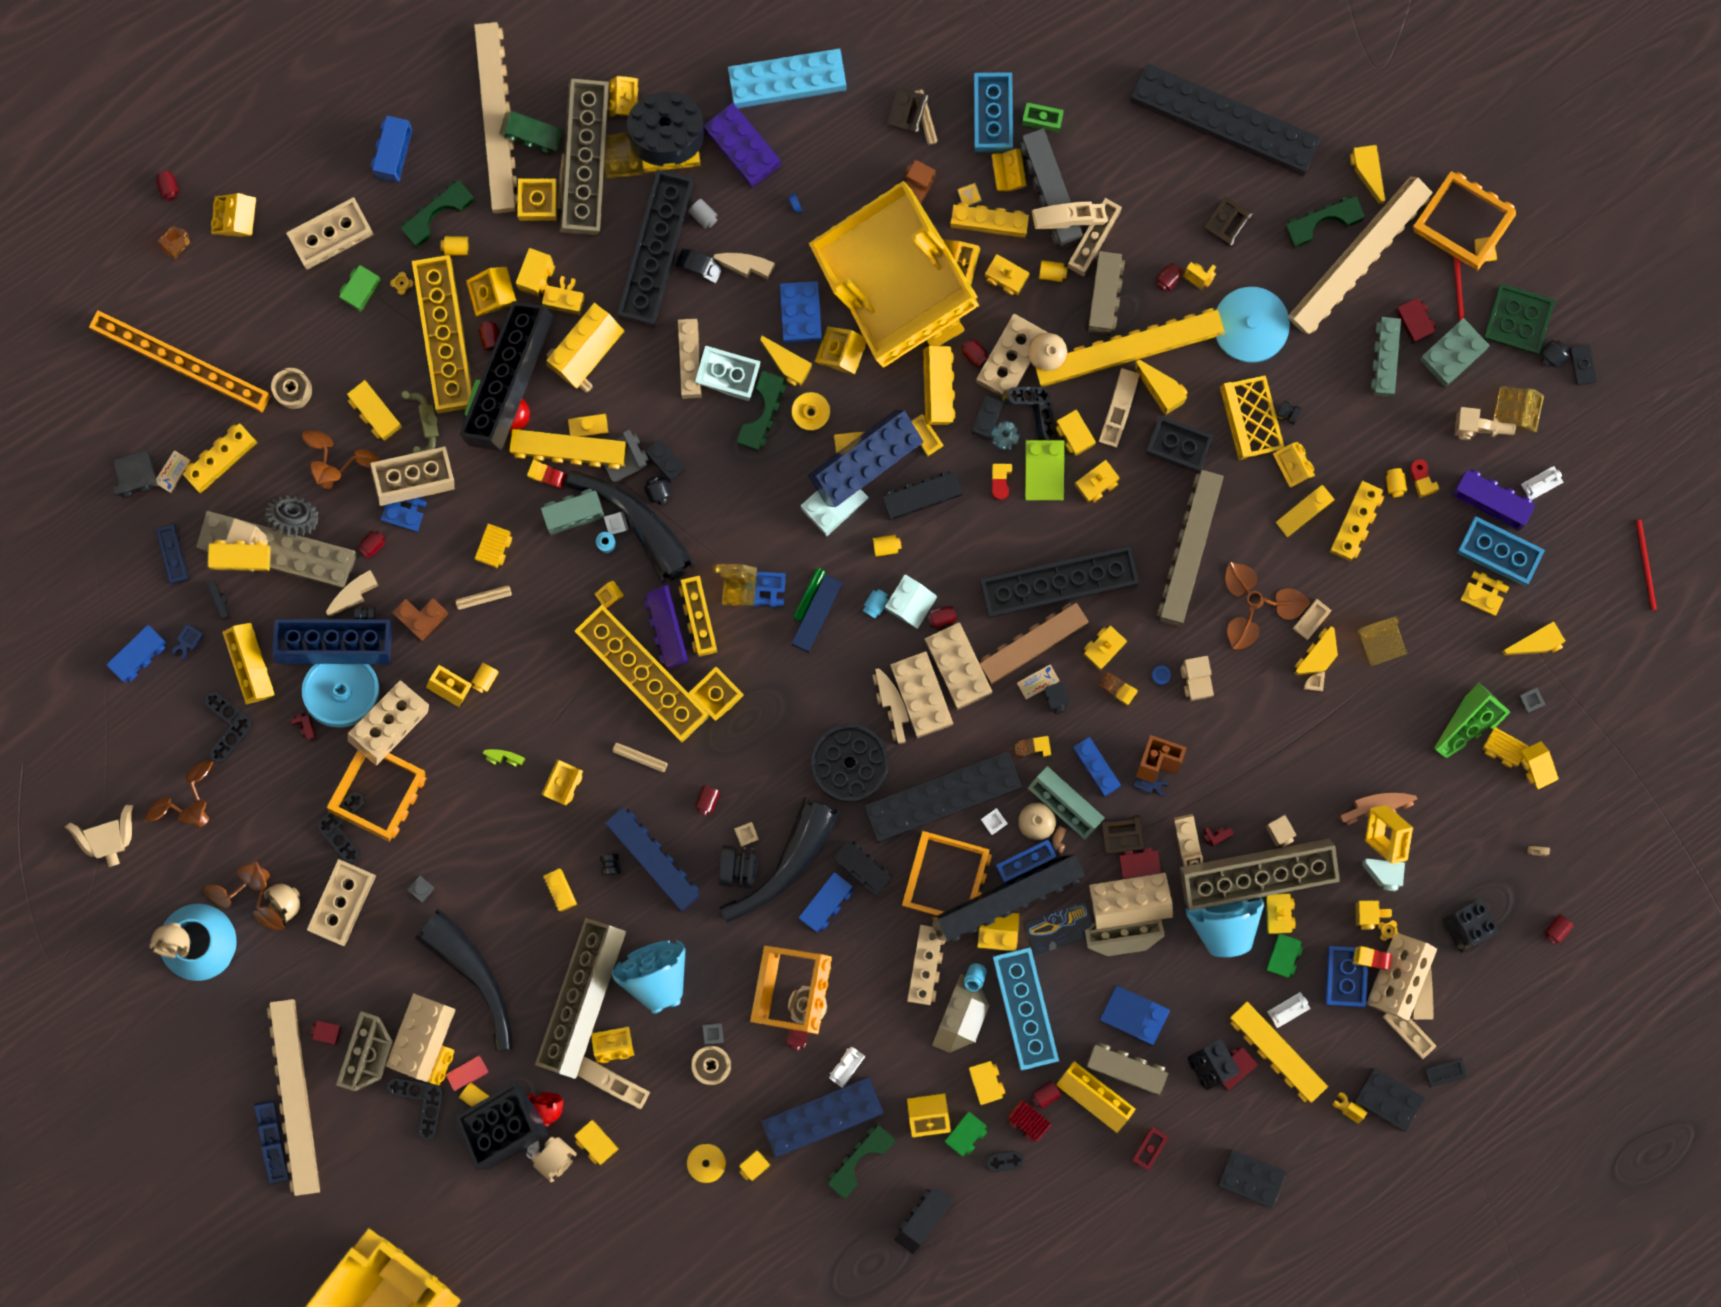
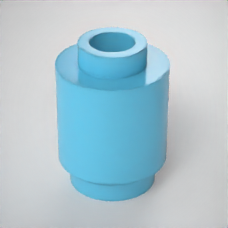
(608, 547)
(875, 603)
(975, 977)

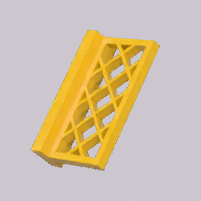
(1236, 422)

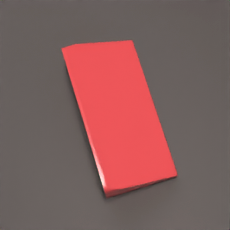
(467, 1073)

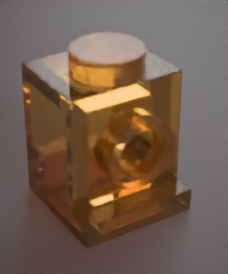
(174, 241)

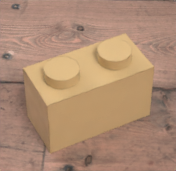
(1281, 832)

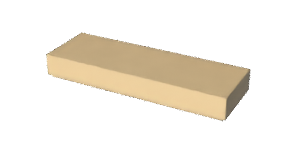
(1411, 1035)

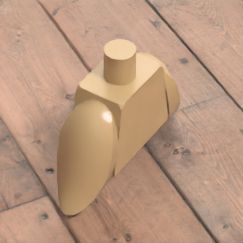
(105, 839)

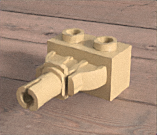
(1469, 424)

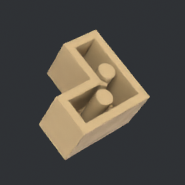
(1197, 676)

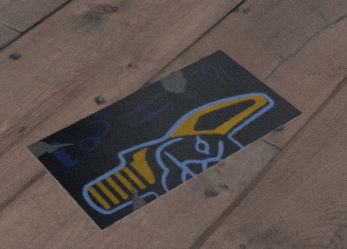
(1058, 928)

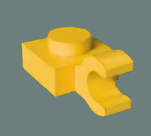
(1351, 1110)

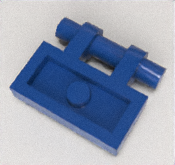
(403, 516)
(771, 583)

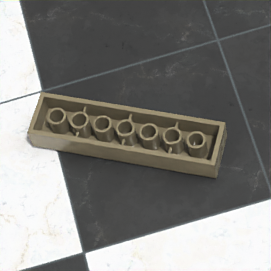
(584, 157)
(1192, 543)
(289, 555)
(1259, 874)
(580, 998)

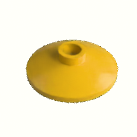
(810, 401)
(714, 1170)

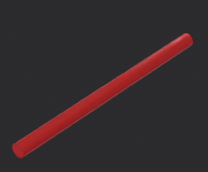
(1458, 288)
(1646, 565)

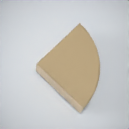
(1315, 682)
(1540, 851)

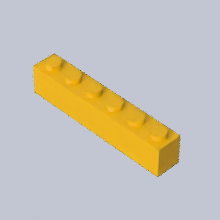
(568, 448)
(1278, 1052)

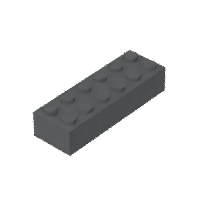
(1048, 182)

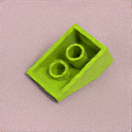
(1044, 470)

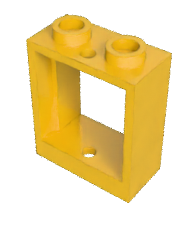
(1398, 847)

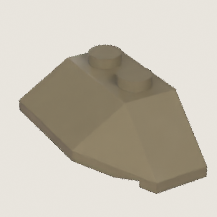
(1124, 938)
(962, 1018)
(365, 1054)

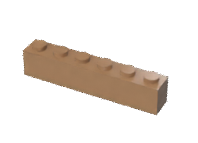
(1033, 643)

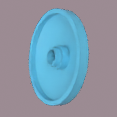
(1253, 324)
(340, 693)

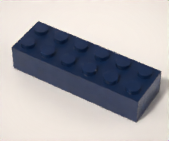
(865, 458)
(332, 641)
(652, 859)
(822, 1117)

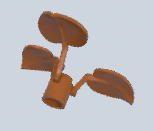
(325, 474)
(1241, 579)
(194, 812)
(256, 879)

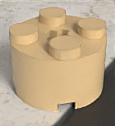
(287, 378)
(722, 1064)
(553, 1158)

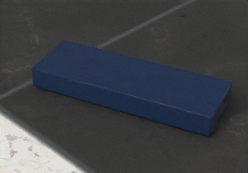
(172, 554)

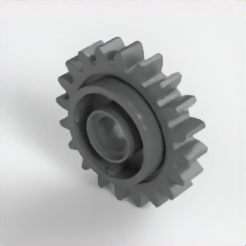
(291, 516)

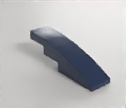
(817, 613)
(271, 1142)

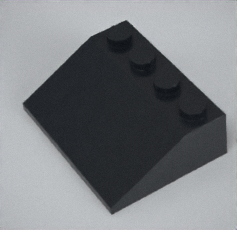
(500, 1126)

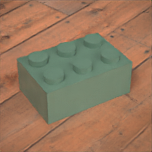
(1454, 352)
(572, 511)

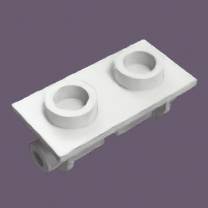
(1542, 483)
(1288, 1010)
(846, 1067)

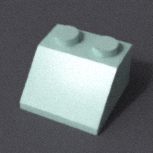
(910, 602)
(1385, 873)

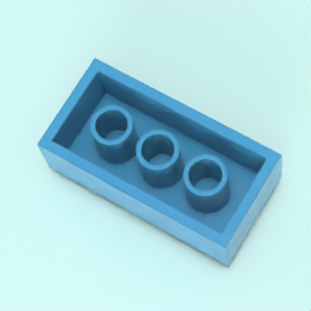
(993, 112)
(1500, 551)

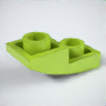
(498, 756)

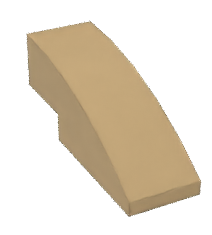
(745, 263)
(352, 593)
(1424, 1005)

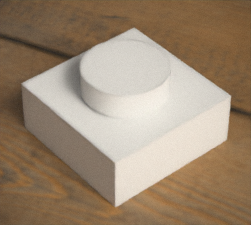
(616, 522)
(994, 821)

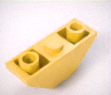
(1320, 654)

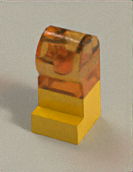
(1118, 689)
(1033, 745)

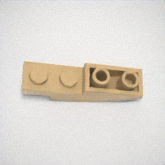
(1069, 214)
(1119, 407)
(891, 698)
(1188, 840)
(612, 1083)

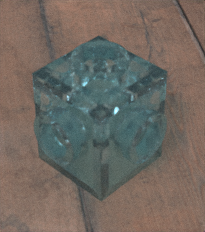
(1005, 442)

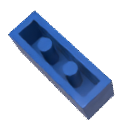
(137, 654)
(1096, 767)
(1025, 861)
(826, 903)

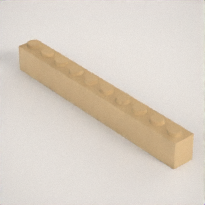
(494, 108)
(1360, 255)
(294, 1097)

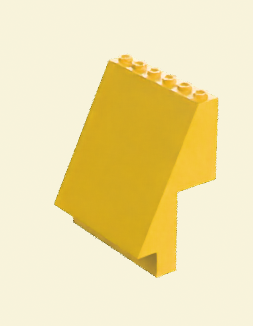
(894, 274)

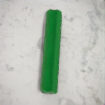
(809, 594)

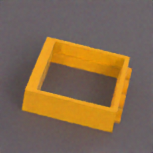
(1451, 247)
(401, 814)
(980, 877)
(766, 984)

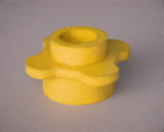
(401, 278)
(1383, 928)

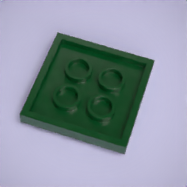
(1519, 319)

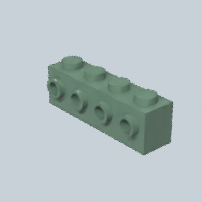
(1387, 357)
(1066, 802)

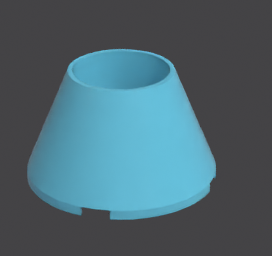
(1228, 927)
(221, 942)

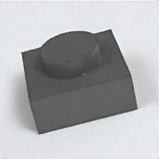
(1532, 700)
(421, 889)
(713, 1034)

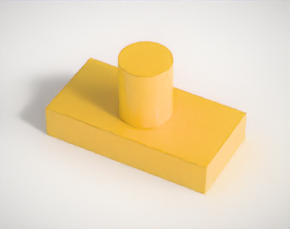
(588, 426)

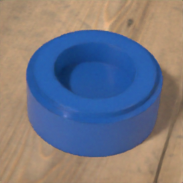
(795, 203)
(1161, 675)

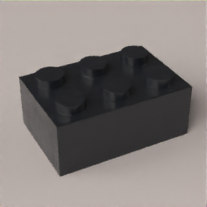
(1179, 444)
(1389, 1099)
(1251, 1178)

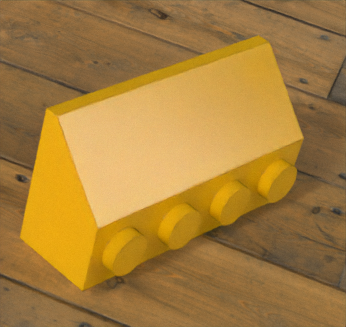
(585, 346)

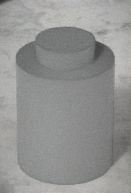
(703, 214)

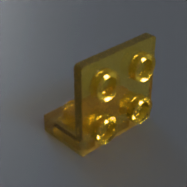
(619, 157)
(1519, 407)
(738, 583)
(1382, 641)

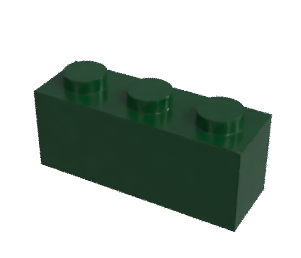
(530, 132)

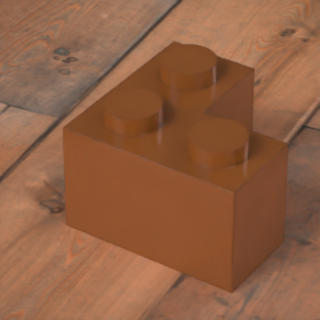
(919, 179)
(421, 622)
(1160, 755)

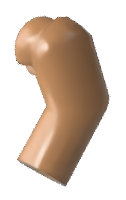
(1057, 838)

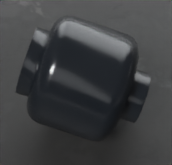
(1554, 354)
(658, 490)

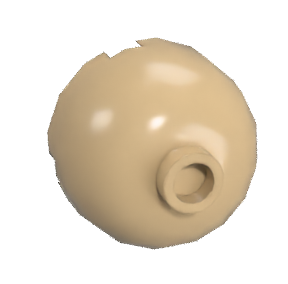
(1047, 351)
(1037, 821)
(283, 900)
(170, 940)
(798, 1004)

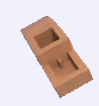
(1363, 805)

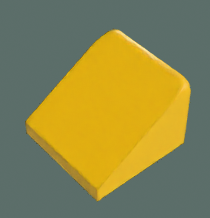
(1479, 244)
(609, 594)

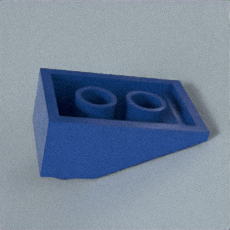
(1134, 1015)

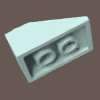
(727, 373)
(829, 518)

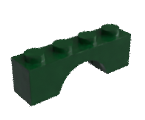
(455, 197)
(1347, 213)
(753, 434)
(877, 1142)

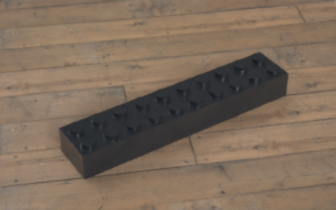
(1225, 119)

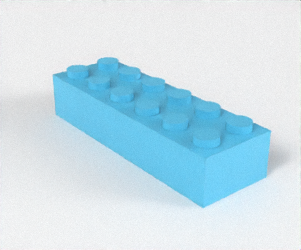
(787, 78)
(1025, 1009)

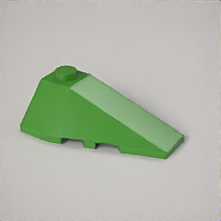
(1475, 714)

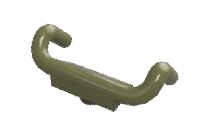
(428, 419)

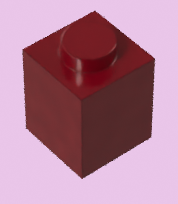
(326, 1032)

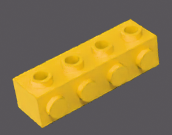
(989, 221)
(938, 385)
(219, 457)
(1356, 521)
(699, 616)
(248, 663)
(1097, 1099)

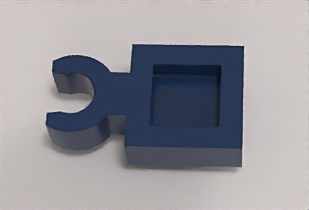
(189, 639)
(1148, 786)

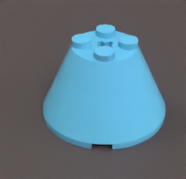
(654, 974)

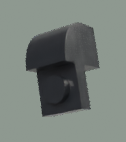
(699, 264)

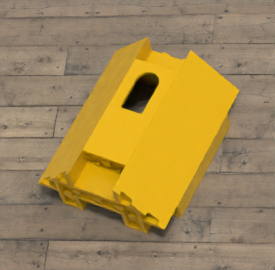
(381, 1276)

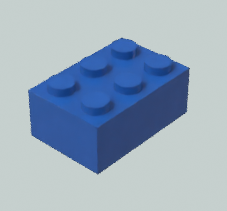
(391, 149)
(800, 312)
(1344, 980)

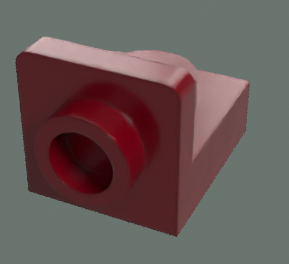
(307, 729)
(1221, 835)
(796, 1038)

